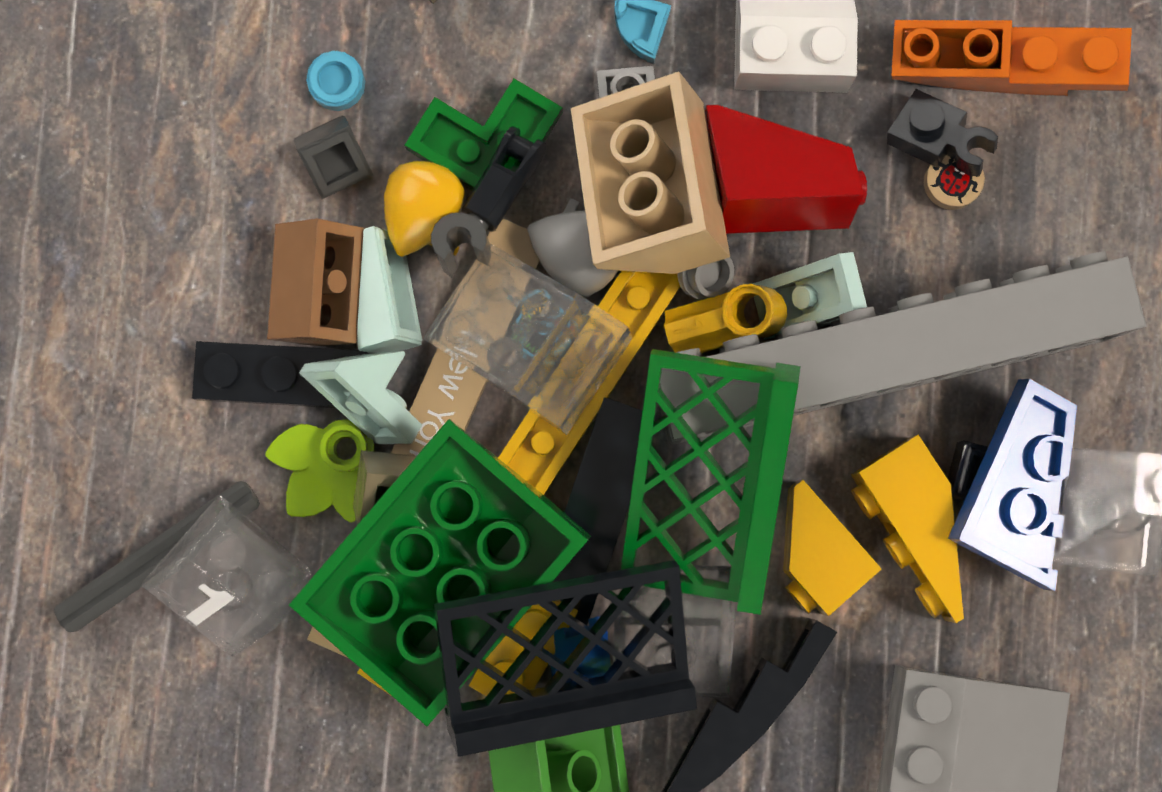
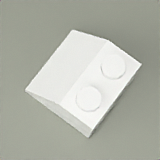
(795, 45)

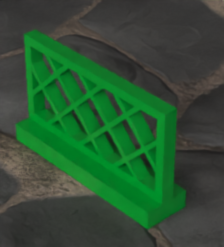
(762, 470)

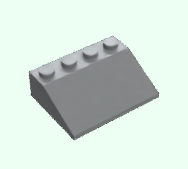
(971, 735)

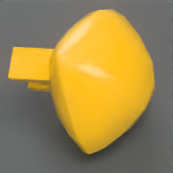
(416, 200)

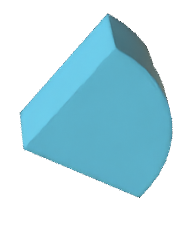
(642, 25)

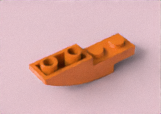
(1009, 58)

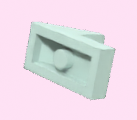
(817, 291)
(359, 392)

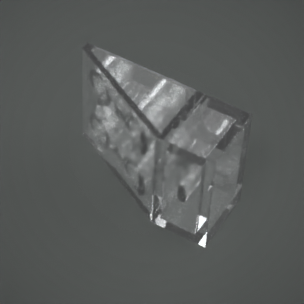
(529, 337)

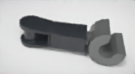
(487, 201)

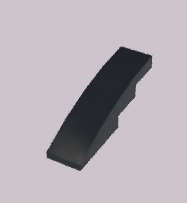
(603, 493)
(728, 731)

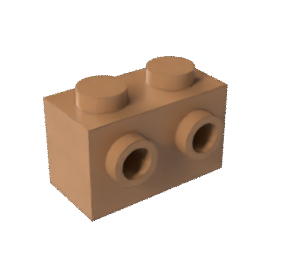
(315, 283)

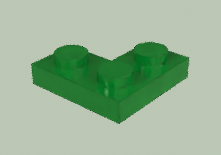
(467, 146)

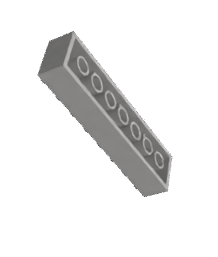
(926, 339)

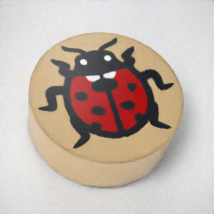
(950, 186)

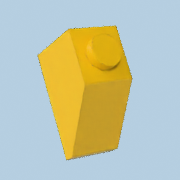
(821, 554)

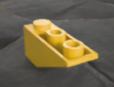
(918, 513)

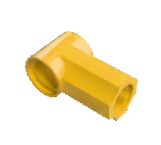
(722, 318)

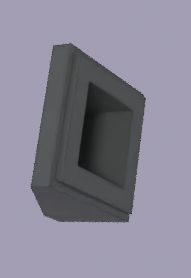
(332, 157)

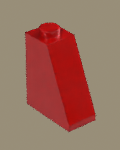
(781, 176)

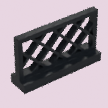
(562, 706)

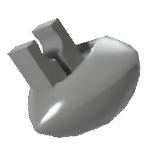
(565, 251)

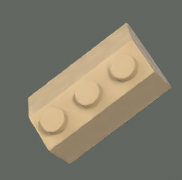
(649, 179)

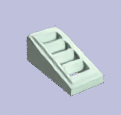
(386, 298)

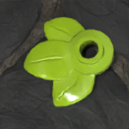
(318, 472)

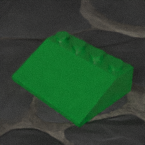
(439, 534)

